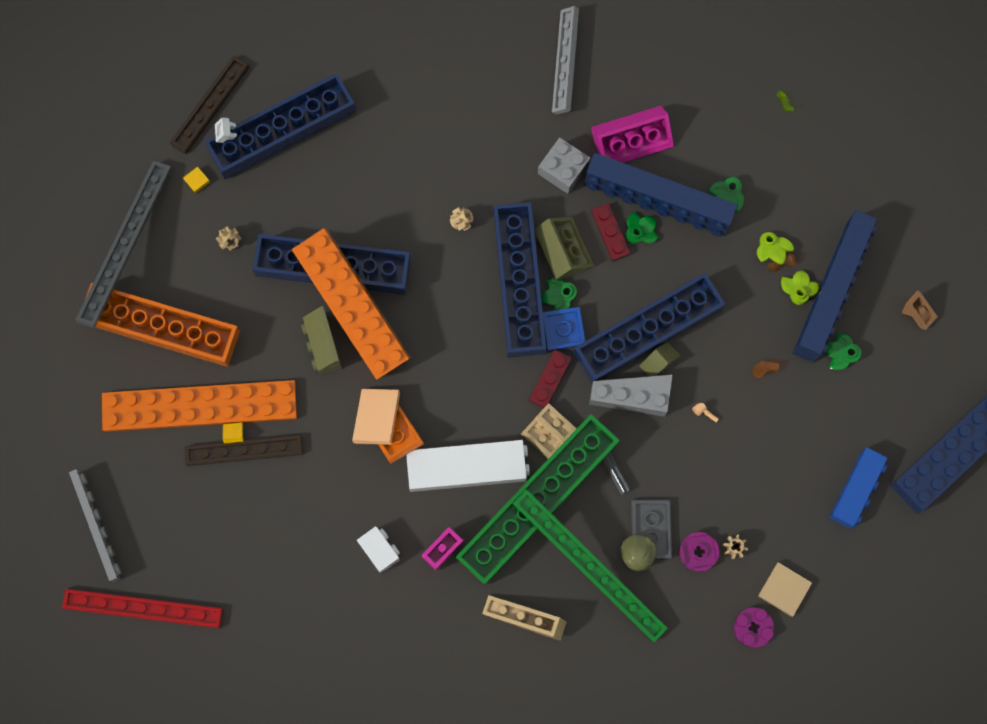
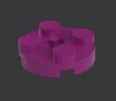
(707, 559)
(749, 638)

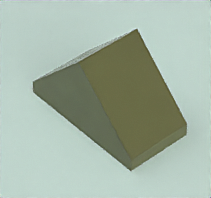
(659, 360)

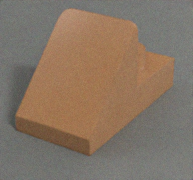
(920, 310)

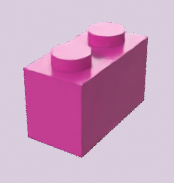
(442, 549)

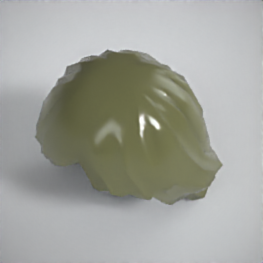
(638, 552)

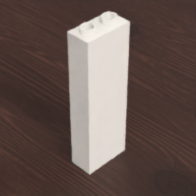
(467, 465)

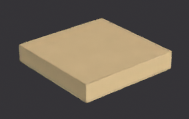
(784, 589)

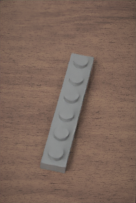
(565, 60)
(99, 533)

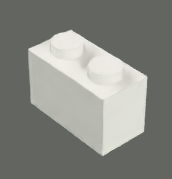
(378, 549)

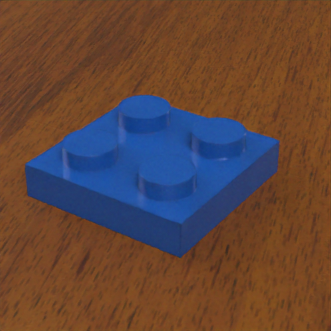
(563, 328)

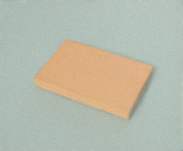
(376, 416)

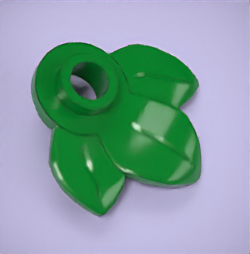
(722, 190)
(643, 227)
(556, 296)
(839, 352)

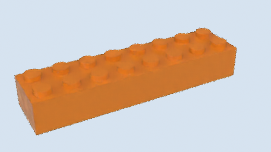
(351, 303)
(169, 327)

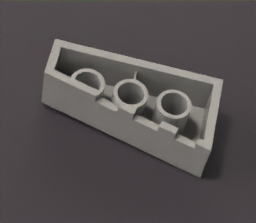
(638, 394)

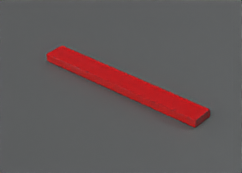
(142, 608)

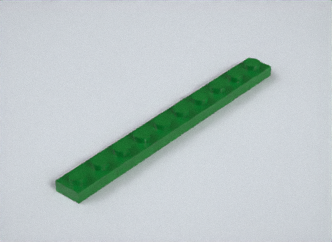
(590, 566)

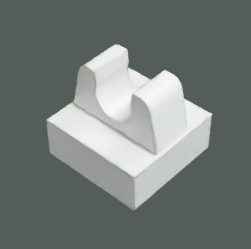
(222, 130)

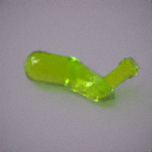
(785, 102)

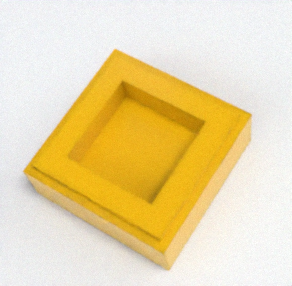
(196, 180)
(233, 432)

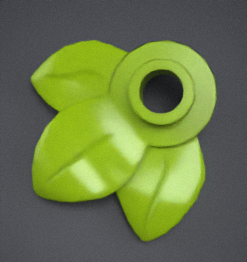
(774, 250)
(799, 285)

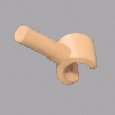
(701, 408)

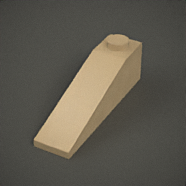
(524, 617)

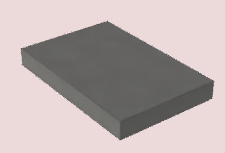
(653, 520)

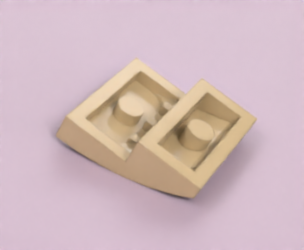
(548, 431)

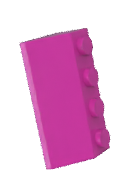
(634, 135)

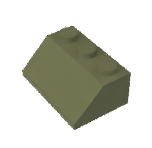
(563, 247)
(321, 342)

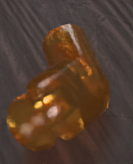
(789, 260)
(764, 366)

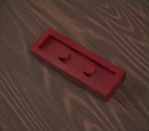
(610, 232)
(550, 379)

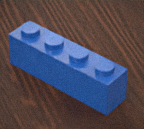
(858, 488)

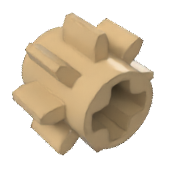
(461, 218)
(228, 238)
(735, 541)

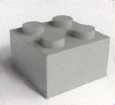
(563, 165)

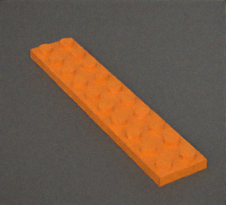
(199, 406)

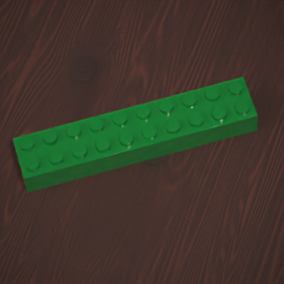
(550, 486)

